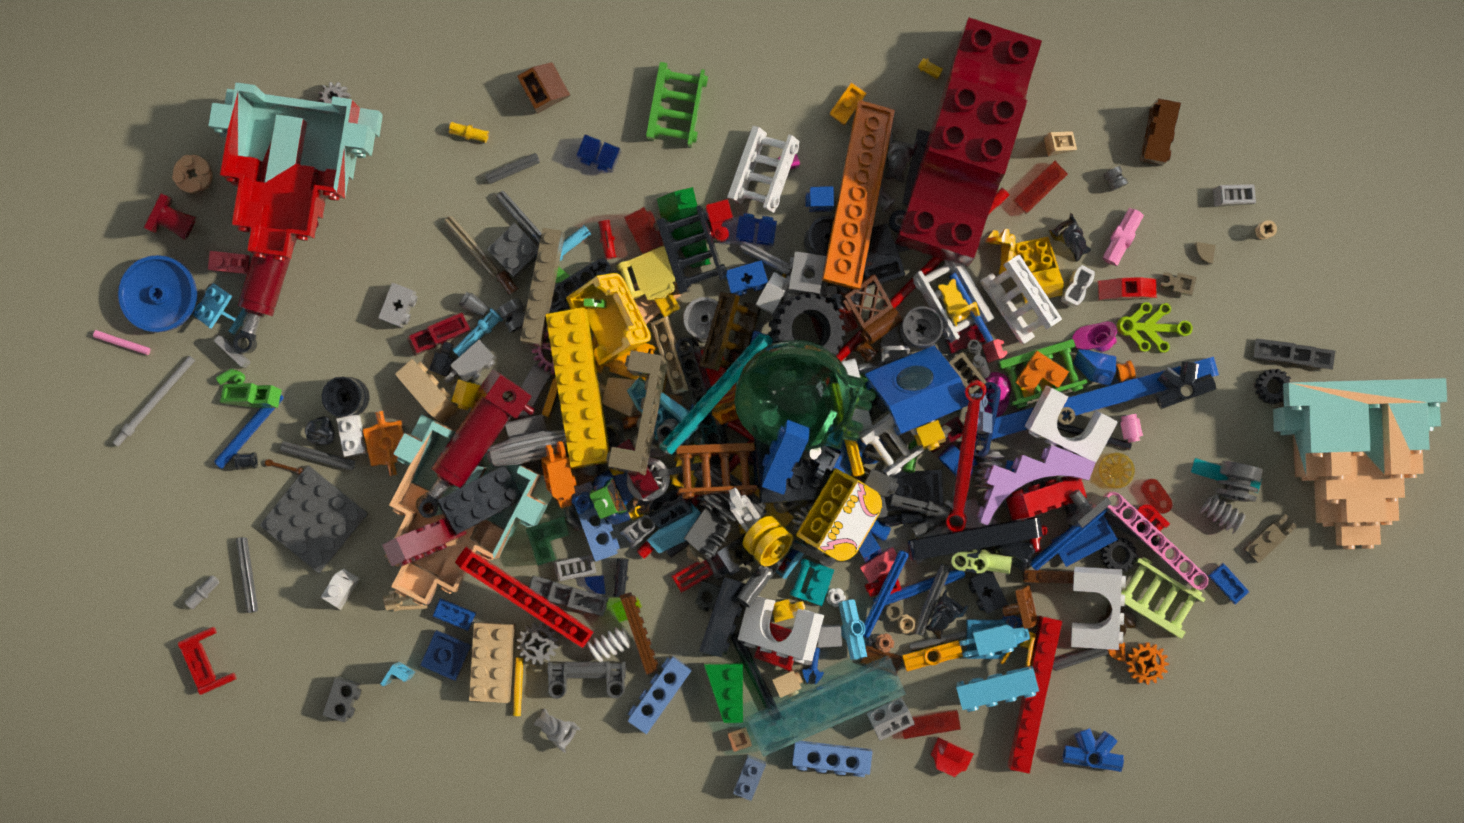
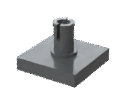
(1086, 509)

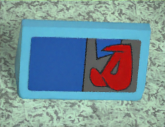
(789, 562)

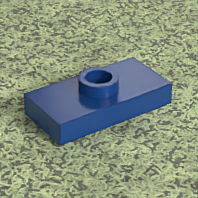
(1228, 583)
(454, 614)

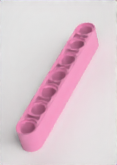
(1163, 544)

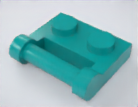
(818, 584)

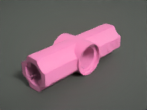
(1122, 236)

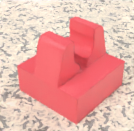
(993, 350)

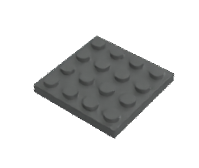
(314, 519)

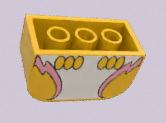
(841, 516)

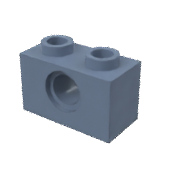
(749, 777)

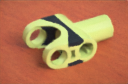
(990, 561)

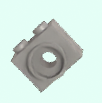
(800, 265)

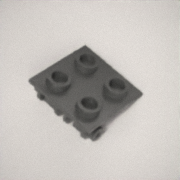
(707, 533)

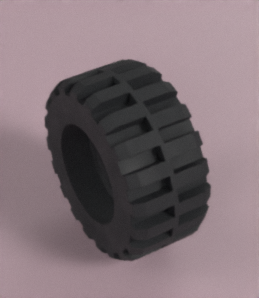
(818, 308)

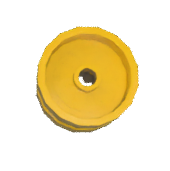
(767, 541)

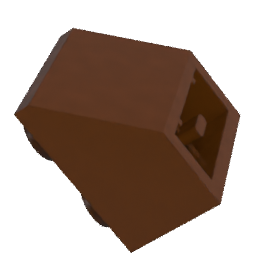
(543, 86)

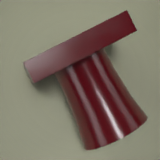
(169, 218)

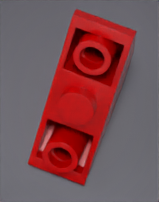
(1127, 288)

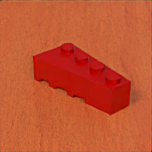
(1043, 498)

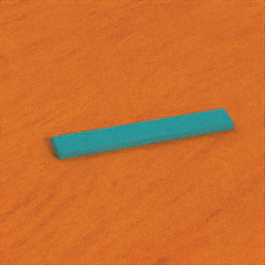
(713, 396)

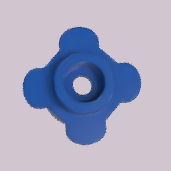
(582, 507)

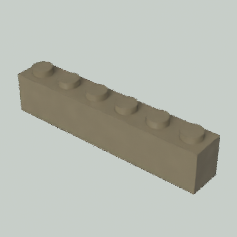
(542, 287)

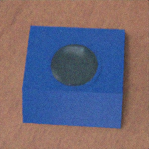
(918, 389)

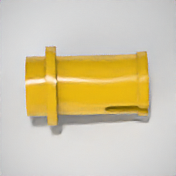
(929, 68)

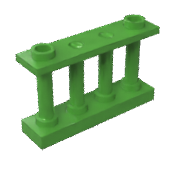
(662, 93)
(1064, 349)

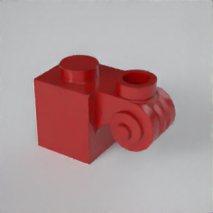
(719, 213)

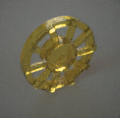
(1116, 470)

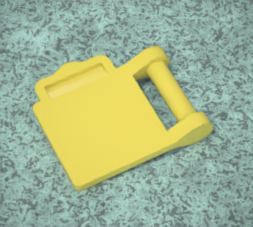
(652, 274)

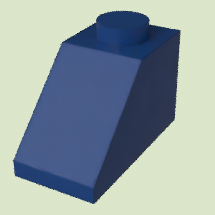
(1096, 366)

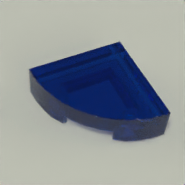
(596, 584)

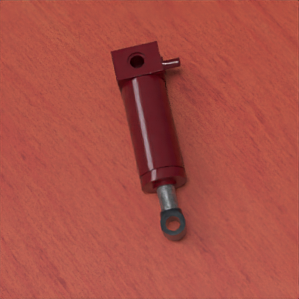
(260, 296)
(475, 436)

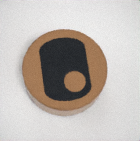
(643, 504)

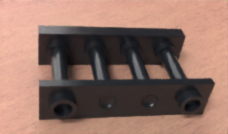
(672, 246)

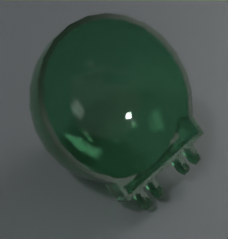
(800, 385)

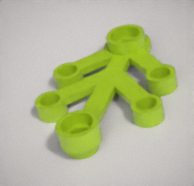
(1150, 327)

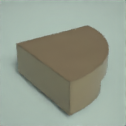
(1205, 251)

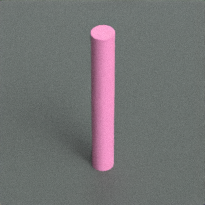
(121, 342)

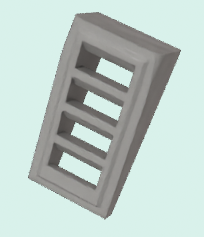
(1222, 195)
(557, 567)

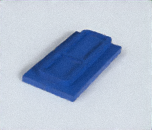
(1092, 539)

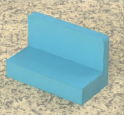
(400, 671)

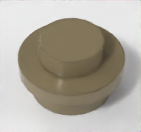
(893, 612)

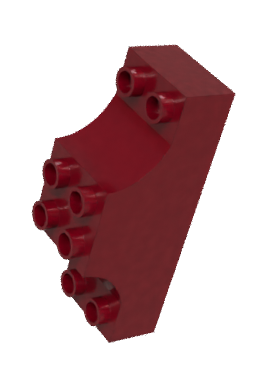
(969, 142)

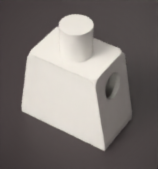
(340, 588)

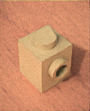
(787, 683)

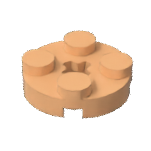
(203, 171)

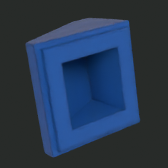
(880, 530)

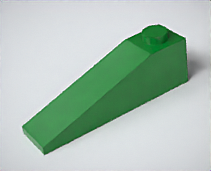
(679, 206)

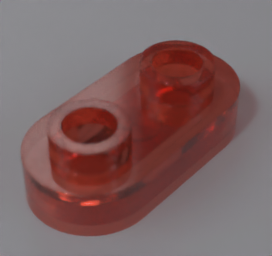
(1158, 495)

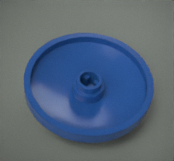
(157, 294)

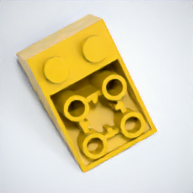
(1043, 265)

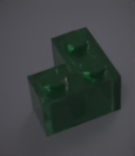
(542, 538)

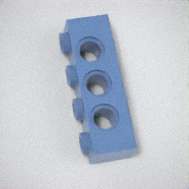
(598, 550)
(645, 722)
(862, 755)

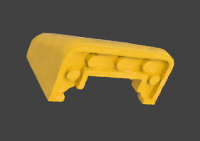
(617, 326)

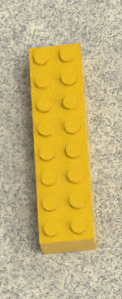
(578, 387)

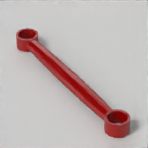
(966, 456)

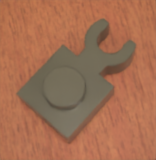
(1183, 284)

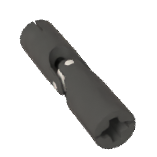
(758, 582)

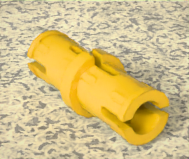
(468, 132)

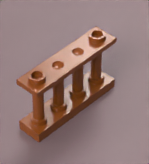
(705, 452)

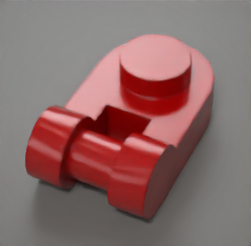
(1151, 514)

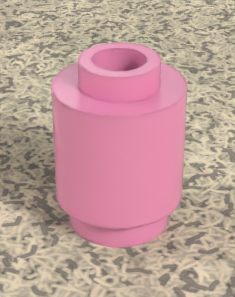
(1131, 428)

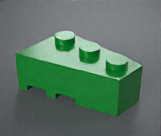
(727, 686)

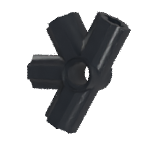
(1186, 378)

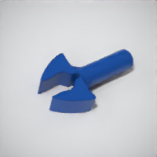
(813, 667)

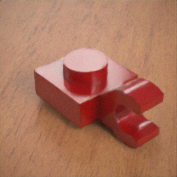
(874, 588)

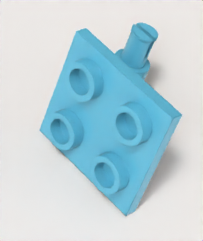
(212, 307)

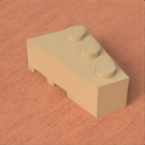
(427, 391)

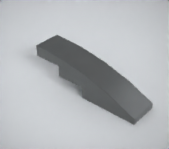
(1294, 354)
(569, 595)

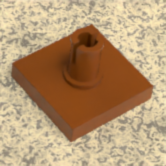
(1024, 607)

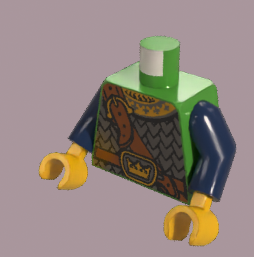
(608, 499)

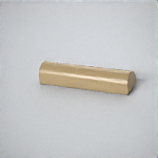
(666, 343)

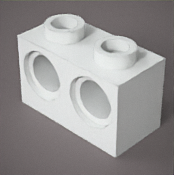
(351, 436)

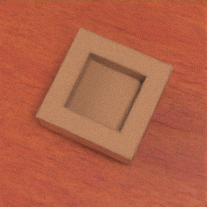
(739, 739)

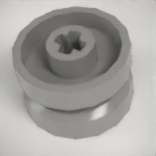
(693, 316)

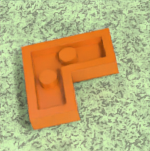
(1038, 368)

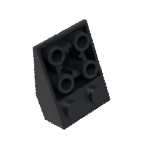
(883, 257)

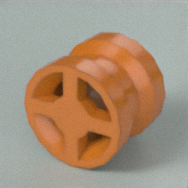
(1125, 371)

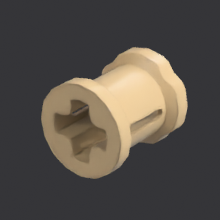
(1259, 230)

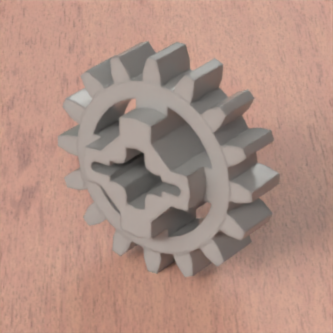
(539, 652)

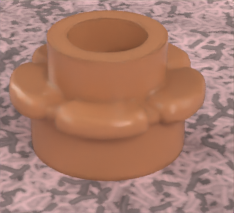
(880, 639)

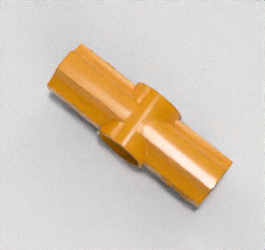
(944, 653)

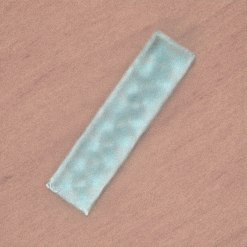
(825, 705)

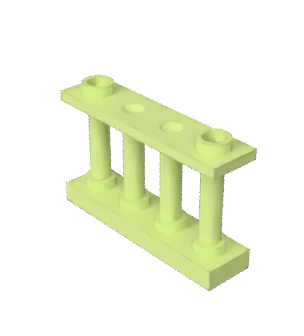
(1158, 616)

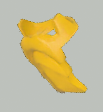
(1007, 244)
(956, 307)

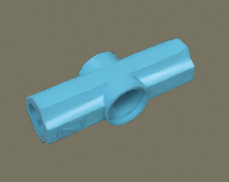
(852, 629)

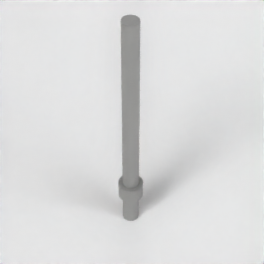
(129, 429)

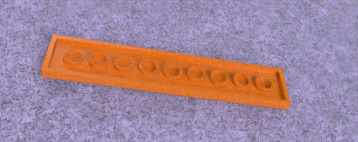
(858, 195)

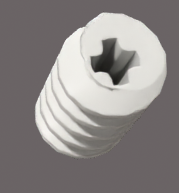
(610, 644)

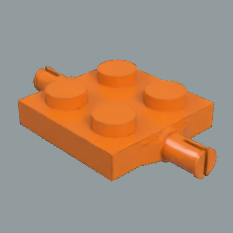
(382, 442)

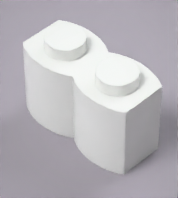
(1076, 291)

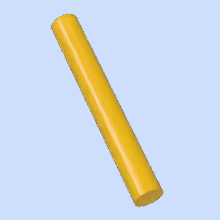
(518, 687)

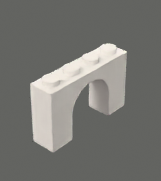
(1044, 423)
(1106, 633)
(799, 644)

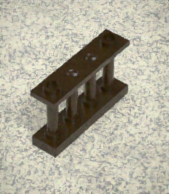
(720, 331)

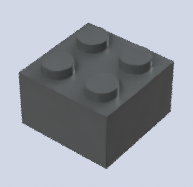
(514, 250)

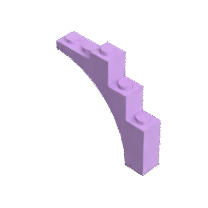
(1004, 482)

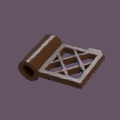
(879, 323)

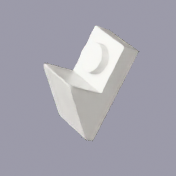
(772, 293)

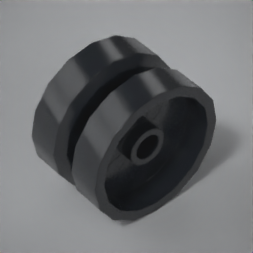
(814, 237)

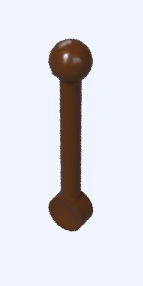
(269, 463)

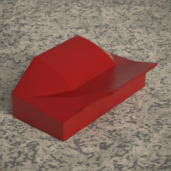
(950, 757)

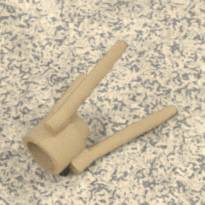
(394, 601)

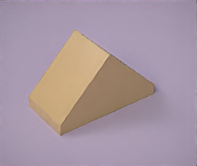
(1059, 143)

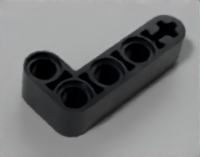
(576, 280)

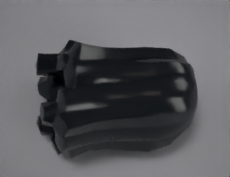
(1019, 552)

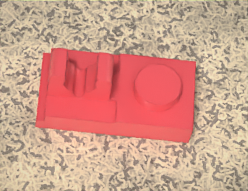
(228, 262)

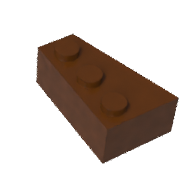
(1160, 132)

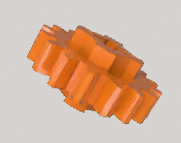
(1150, 656)

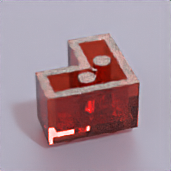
(642, 228)

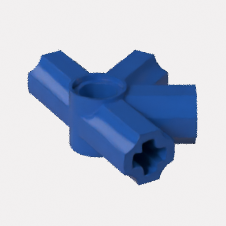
(1100, 747)

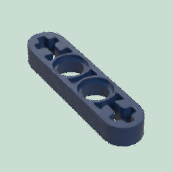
(995, 397)

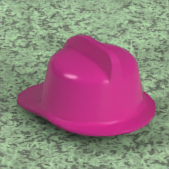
(1096, 336)
(1005, 386)

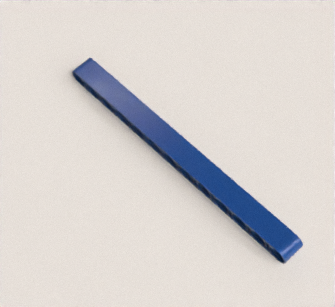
(1100, 398)

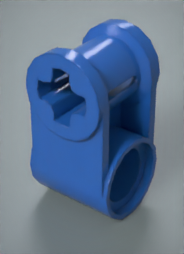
(950, 459)

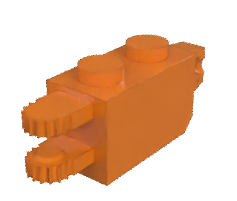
(558, 475)

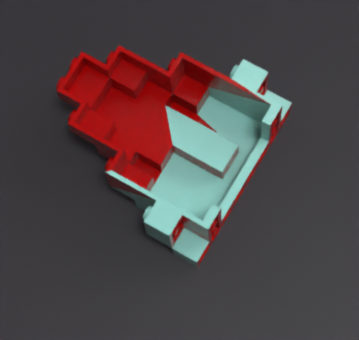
(288, 161)

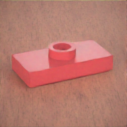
(879, 565)

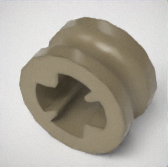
(1071, 415)

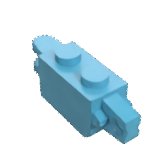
(995, 639)

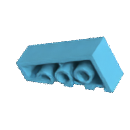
(997, 688)

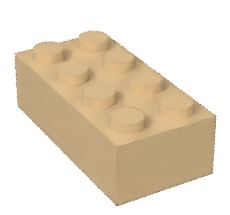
(492, 662)

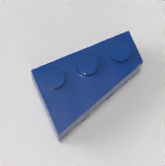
(784, 455)

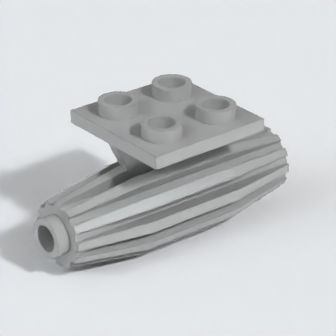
(525, 442)

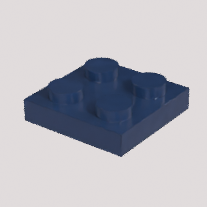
(446, 655)

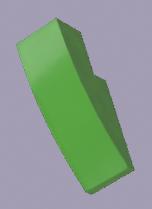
(251, 395)

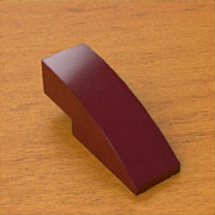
(438, 334)

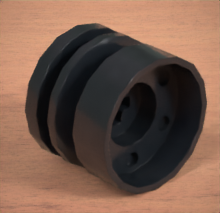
(335, 397)

